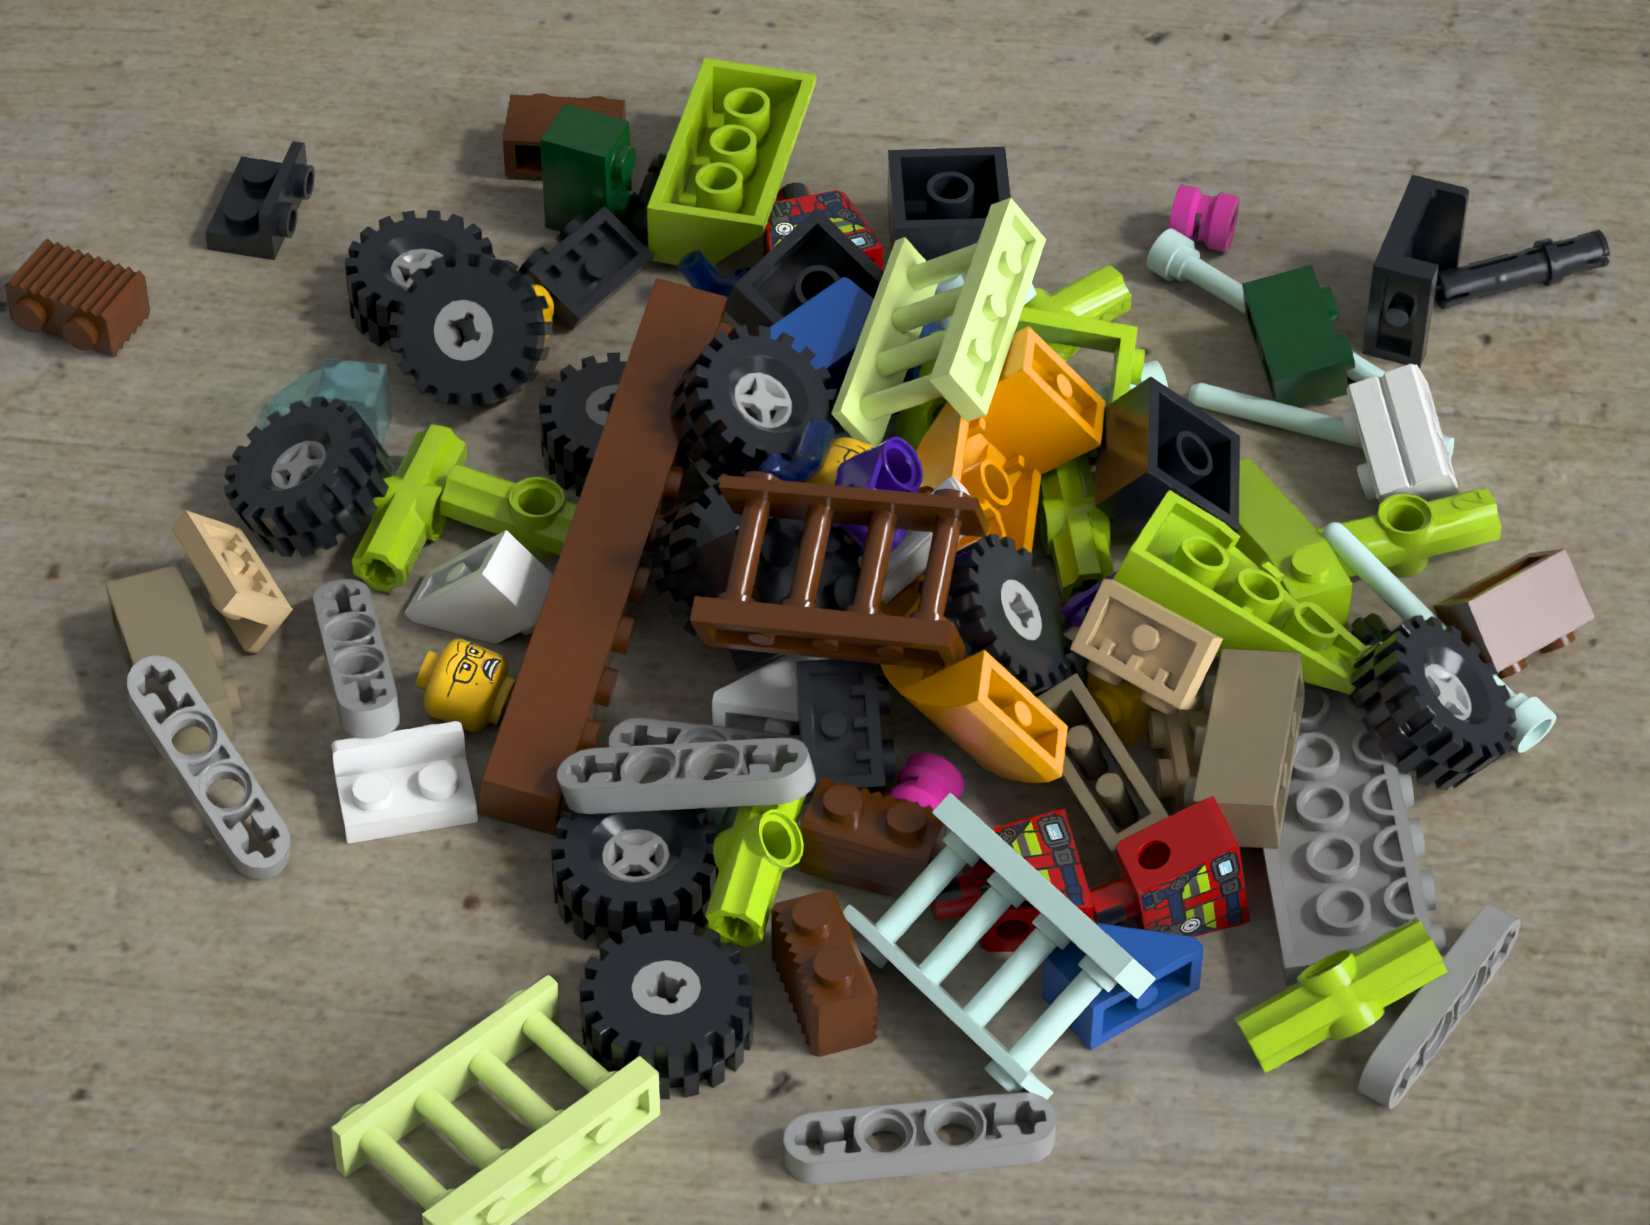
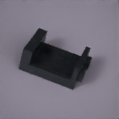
(1419, 243)

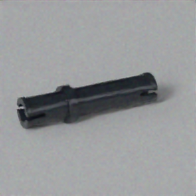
(1541, 263)

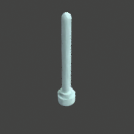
(1176, 258)
(1532, 715)

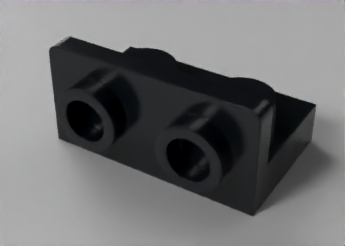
(261, 205)
(587, 265)
(841, 722)

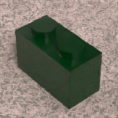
(586, 167)
(1296, 337)

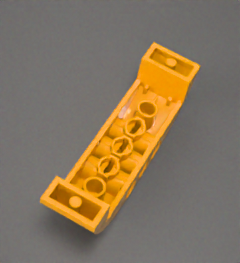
(1033, 424)

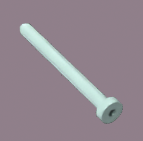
(1276, 414)

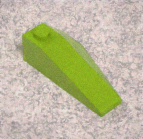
(1280, 534)

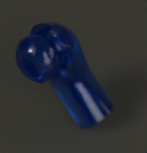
(703, 275)
(808, 457)

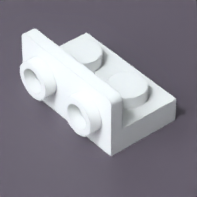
(403, 782)

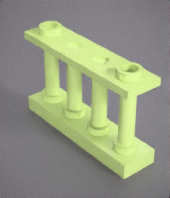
(967, 352)
(538, 1166)

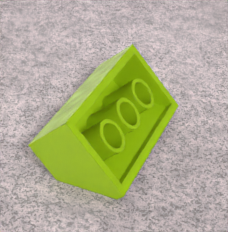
(726, 159)

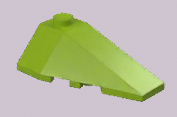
(1196, 571)

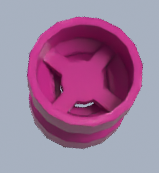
(1205, 217)
(927, 780)

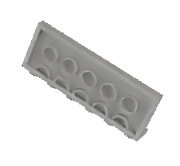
(1345, 841)

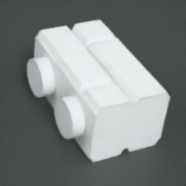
(1399, 437)

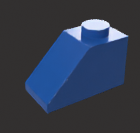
(1168, 957)

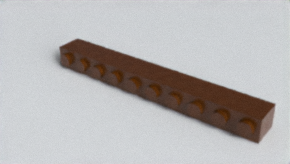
(600, 566)

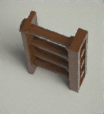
(861, 630)

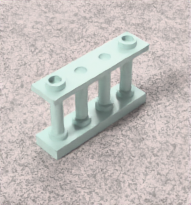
(1055, 926)

